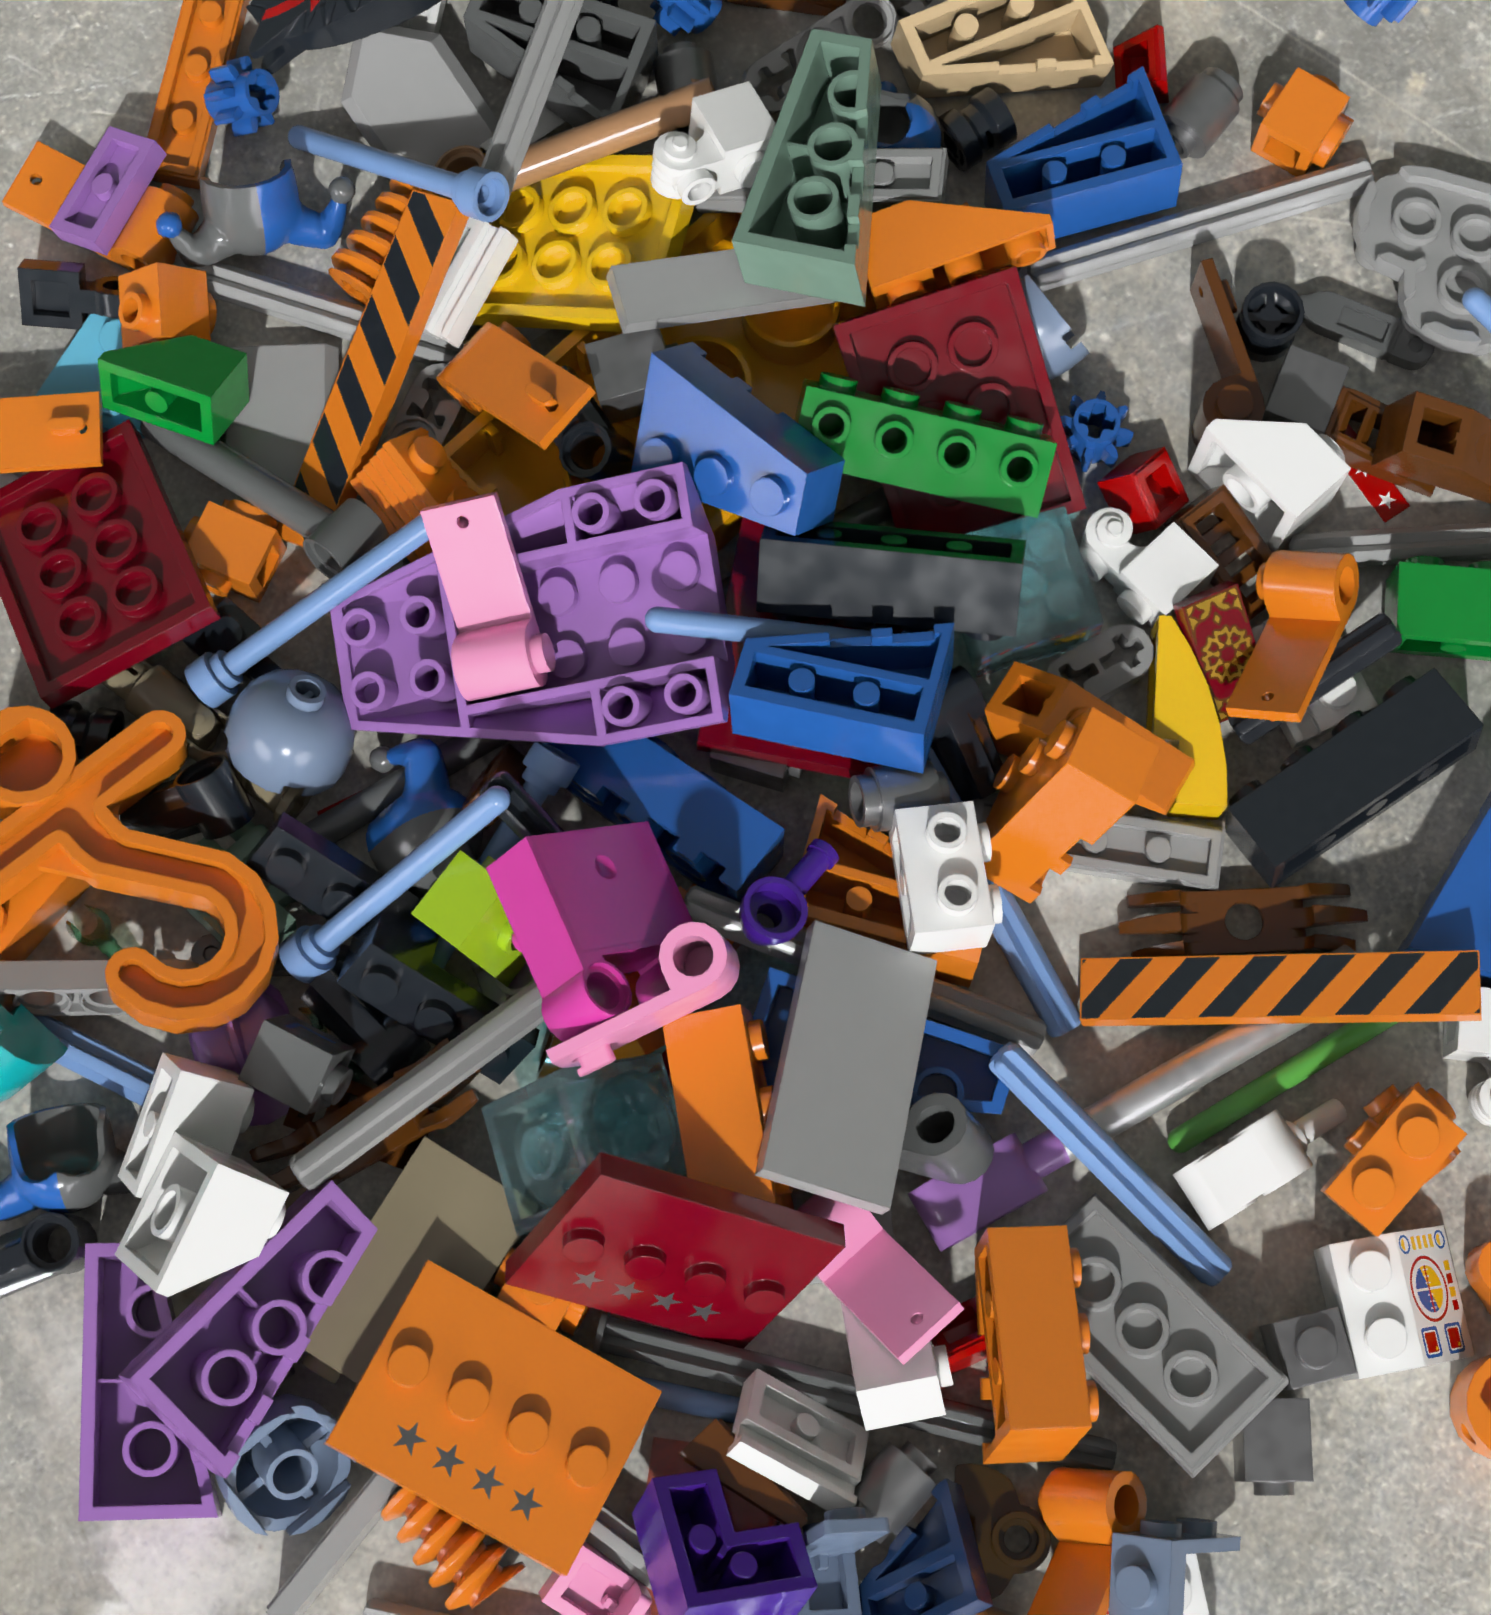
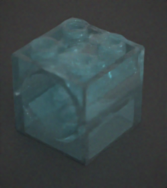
(563, 1121)

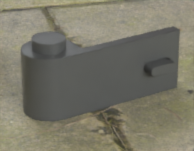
(945, 1141)

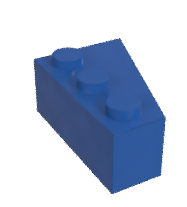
(1093, 167)
(734, 444)
(846, 695)

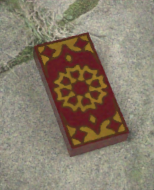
(1219, 637)

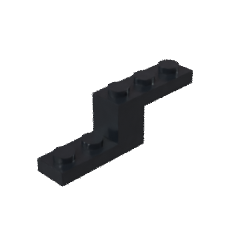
(391, 953)

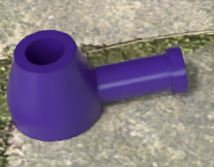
(784, 897)

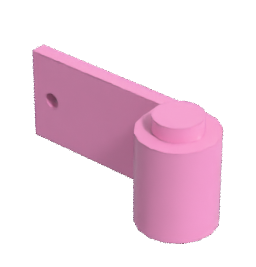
(496, 625)
(698, 970)
(883, 1282)

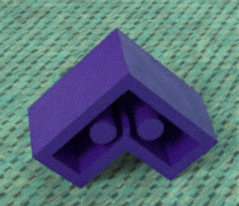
(705, 1565)

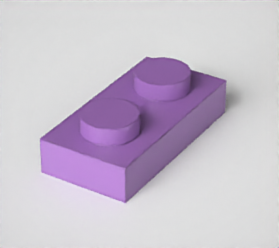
(108, 190)

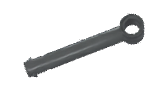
(331, 536)

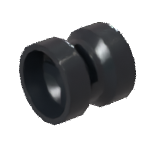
(977, 128)
(1272, 308)
(89, 728)

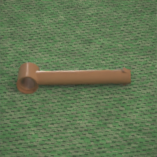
(593, 138)

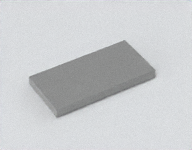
(847, 1068)
(1164, 1344)

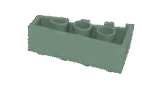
(815, 185)

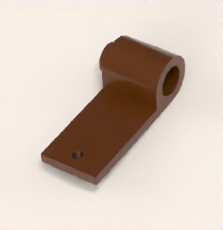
(1238, 391)

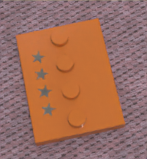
(494, 1418)

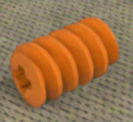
(359, 265)
(456, 1547)

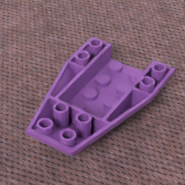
(592, 571)

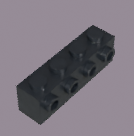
(893, 578)
(1351, 776)

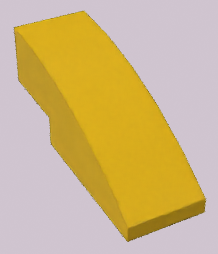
(1186, 718)

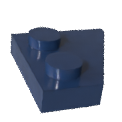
(931, 1566)

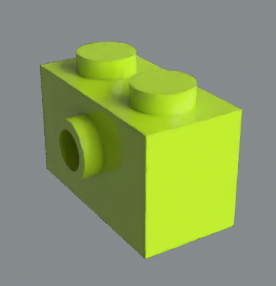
(471, 918)

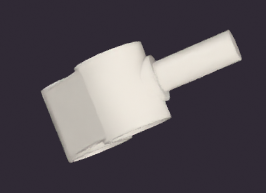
(1254, 1162)

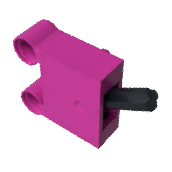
(584, 911)

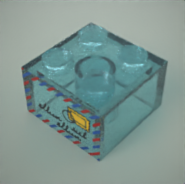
(1055, 600)

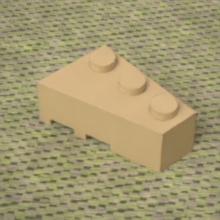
(1001, 46)

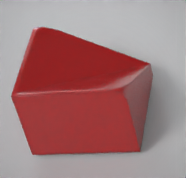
(1145, 489)

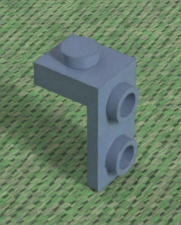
(832, 1557)
(1151, 1563)

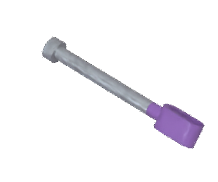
(1017, 1169)

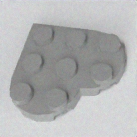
(1436, 242)

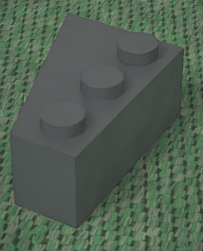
(601, 66)

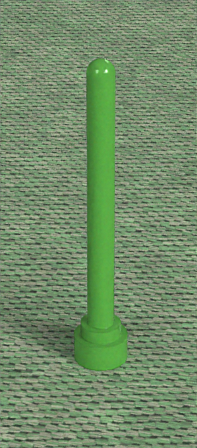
(1273, 1084)

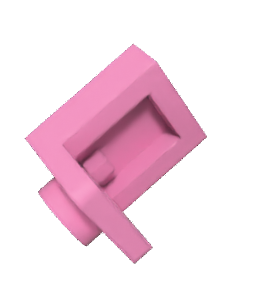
(595, 1588)

